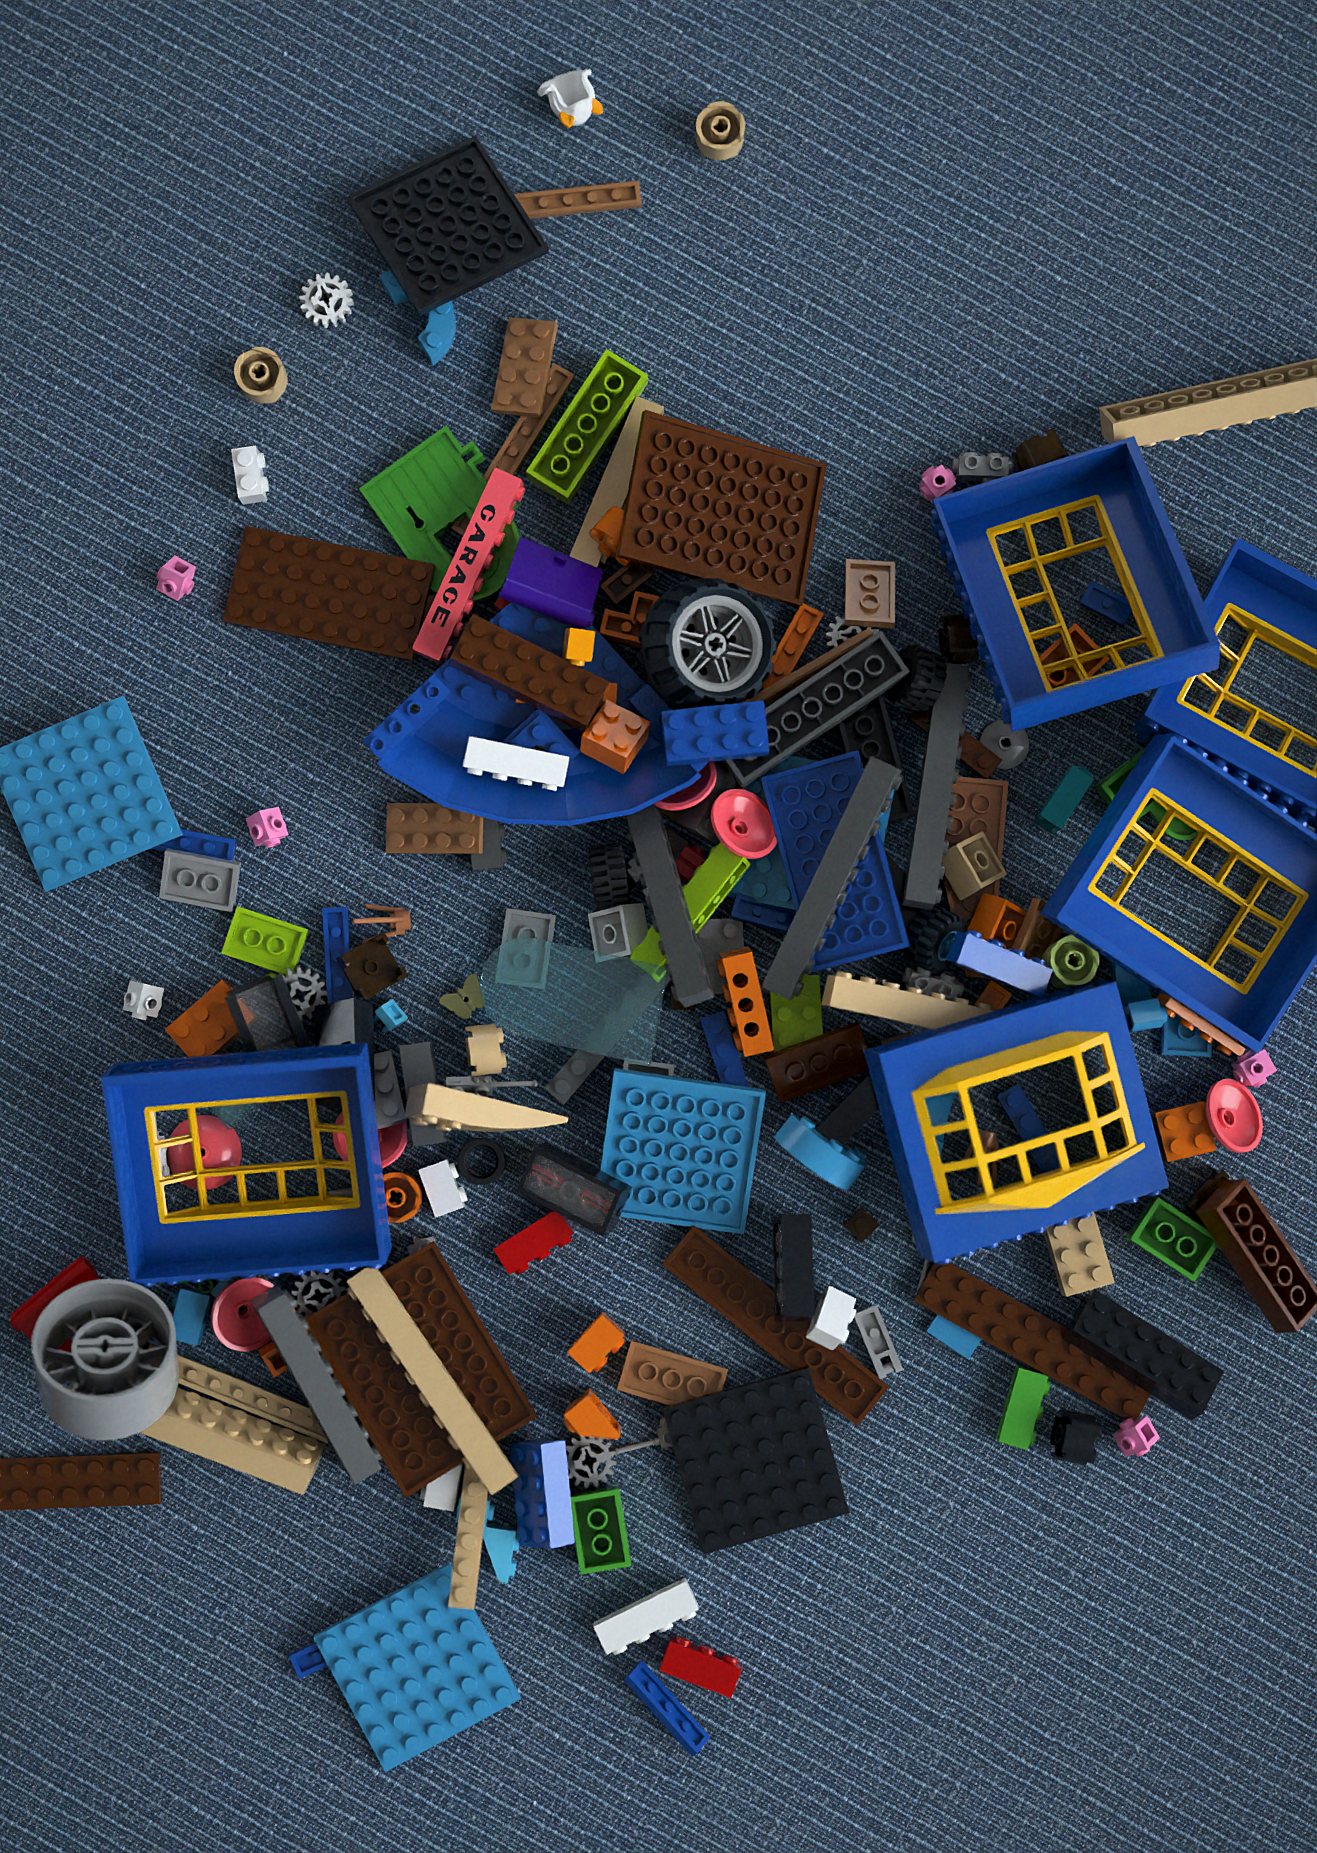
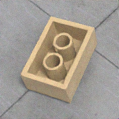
(1078, 1256)

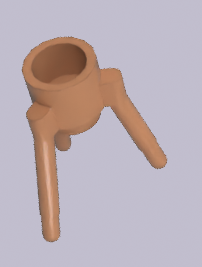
(398, 919)
(988, 1143)

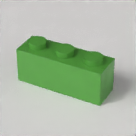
(1022, 1408)

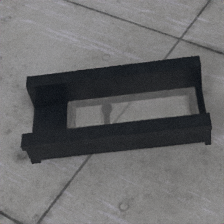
(266, 1016)

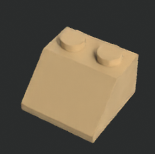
(972, 865)

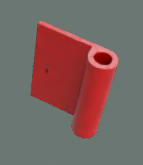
(27, 1314)

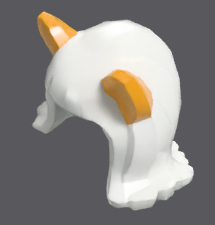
(571, 97)

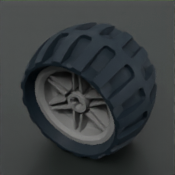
(737, 616)

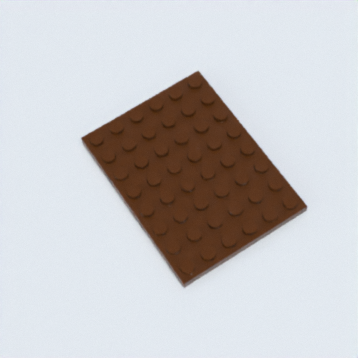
(721, 508)
(382, 1395)

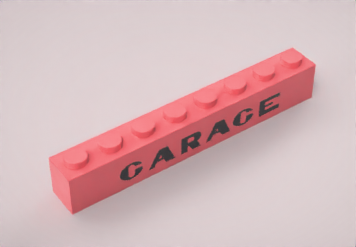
(468, 566)

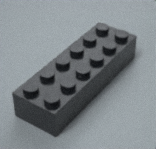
(872, 735)
(1143, 1354)

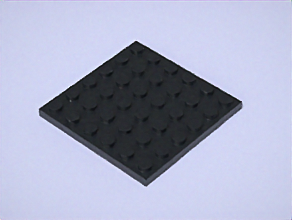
(447, 225)
(755, 1460)

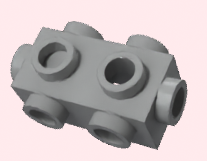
(981, 468)
(941, 983)

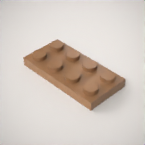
(524, 367)
(432, 830)
(668, 1375)

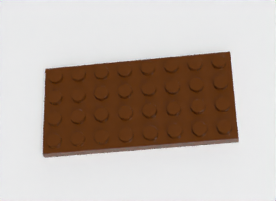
(329, 593)

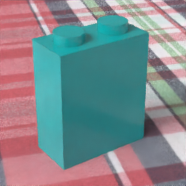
(1064, 799)

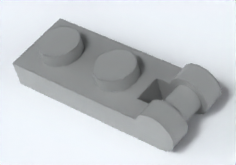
(877, 1340)

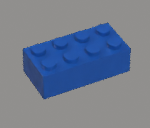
(715, 733)
(542, 1493)

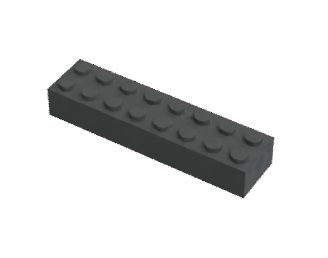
(823, 703)
(317, 1387)

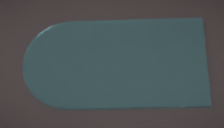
(574, 997)

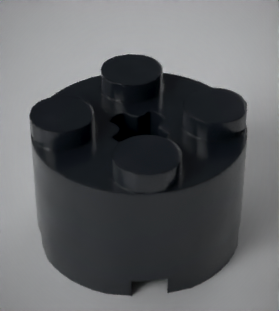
(1074, 1437)

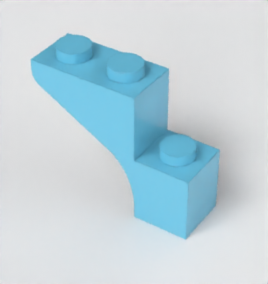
(500, 1544)

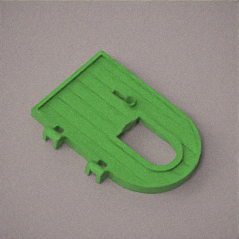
(440, 492)

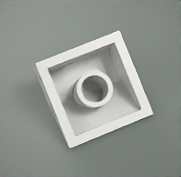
(618, 929)

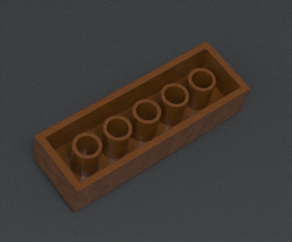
(528, 673)
(1260, 1255)

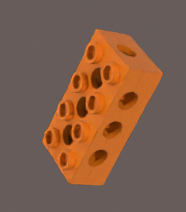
(759, 1037)

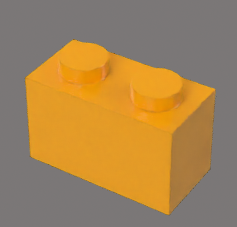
(578, 646)

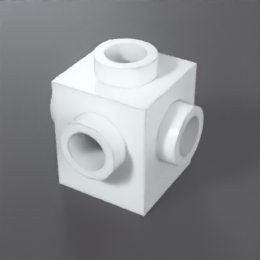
(143, 1000)

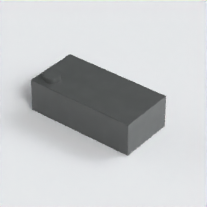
(419, 1069)

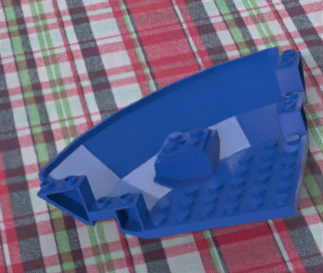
(430, 746)

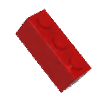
(534, 1242)
(701, 1666)

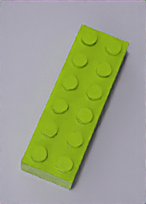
(587, 426)

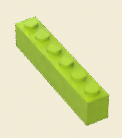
(703, 895)

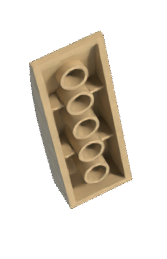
(471, 1112)

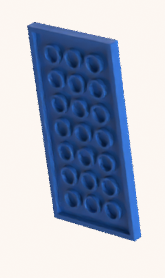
(805, 814)

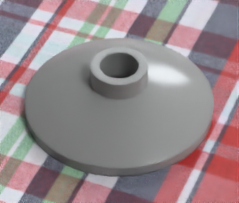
(1012, 755)

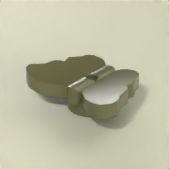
(456, 1003)

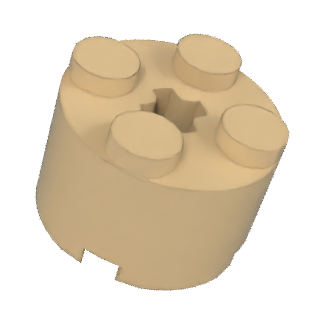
(716, 144)
(255, 362)
(484, 1049)

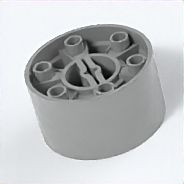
(106, 1366)

